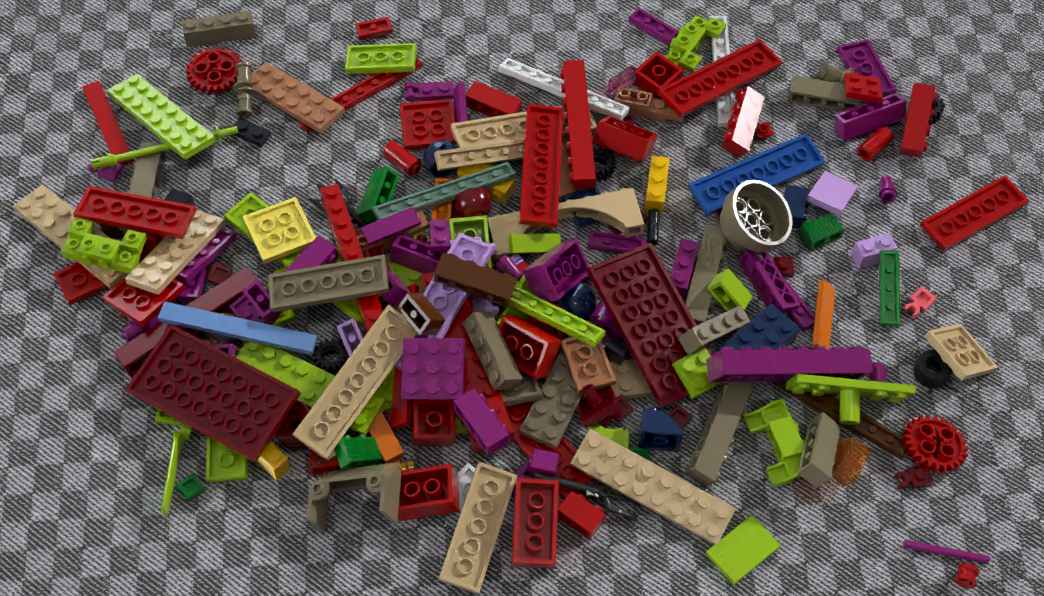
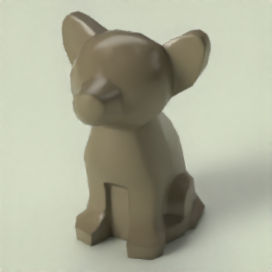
(830, 73)

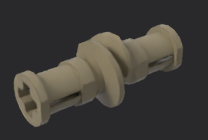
(244, 89)

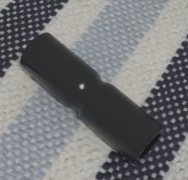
(653, 223)

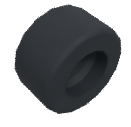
(927, 377)

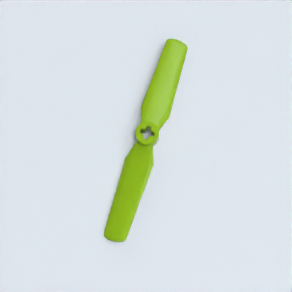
(178, 441)

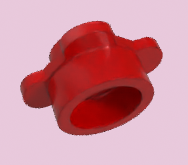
(763, 131)

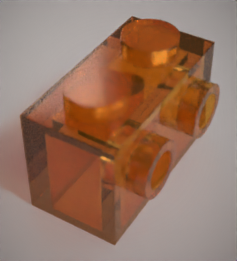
(849, 460)

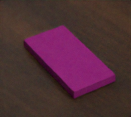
(866, 62)

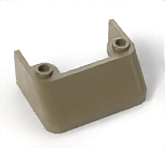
(375, 478)

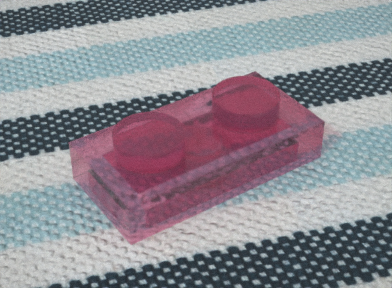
(622, 79)

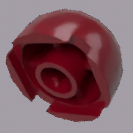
(473, 202)

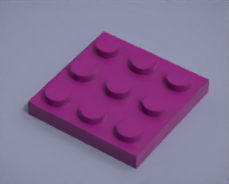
(432, 368)

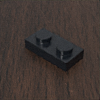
(251, 132)

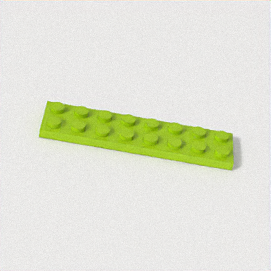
(161, 116)
(304, 377)

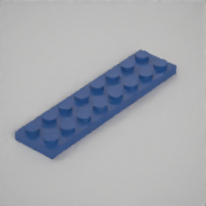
(770, 166)

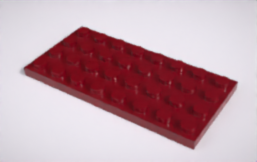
(647, 316)
(213, 392)

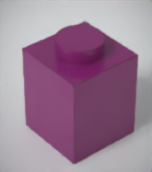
(543, 462)

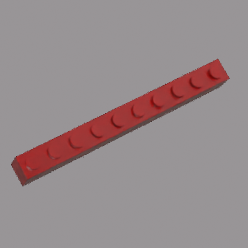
(348, 247)

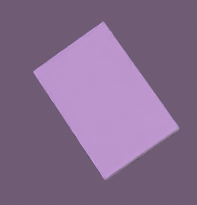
(832, 193)

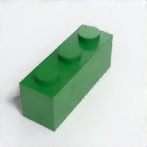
(378, 191)

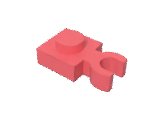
(920, 301)

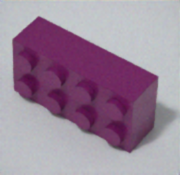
(557, 271)

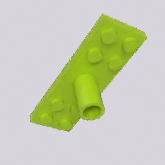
(850, 392)

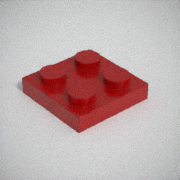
(862, 87)

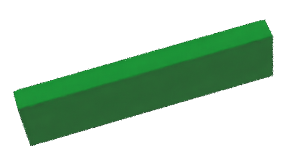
(889, 288)

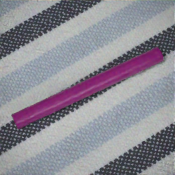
(946, 551)

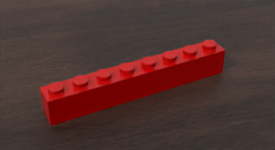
(578, 126)

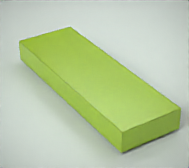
(532, 242)

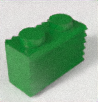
(821, 231)
(357, 451)

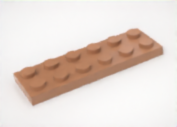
(295, 98)

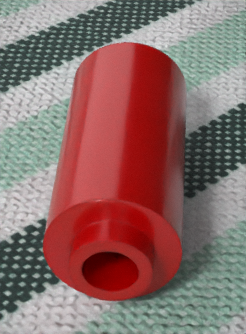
(875, 143)
(402, 158)

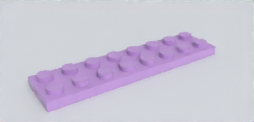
(448, 299)

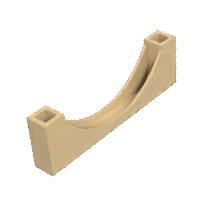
(614, 208)

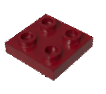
(597, 405)

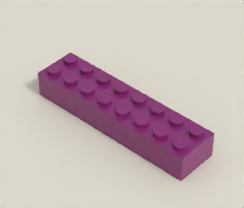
(783, 364)

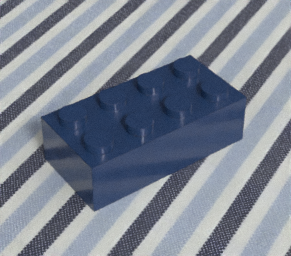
(767, 329)

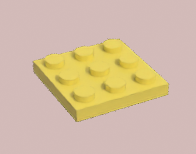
(279, 230)

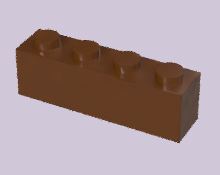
(475, 279)

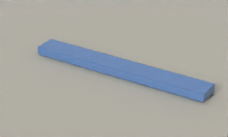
(238, 328)

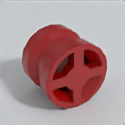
(967, 575)

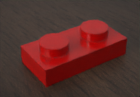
(373, 28)

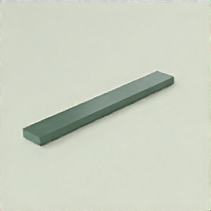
(446, 191)

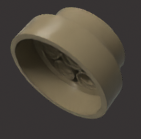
(755, 217)

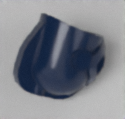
(429, 158)
(579, 301)

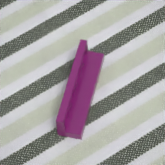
(764, 281)

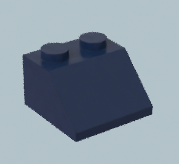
(659, 431)

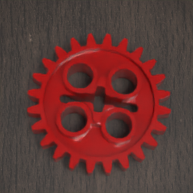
(213, 70)
(944, 444)

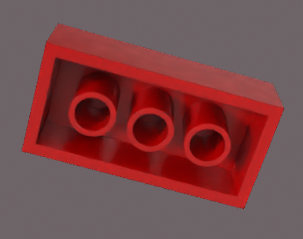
(535, 523)

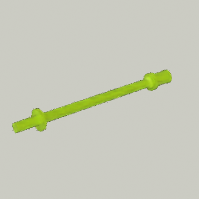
(112, 160)

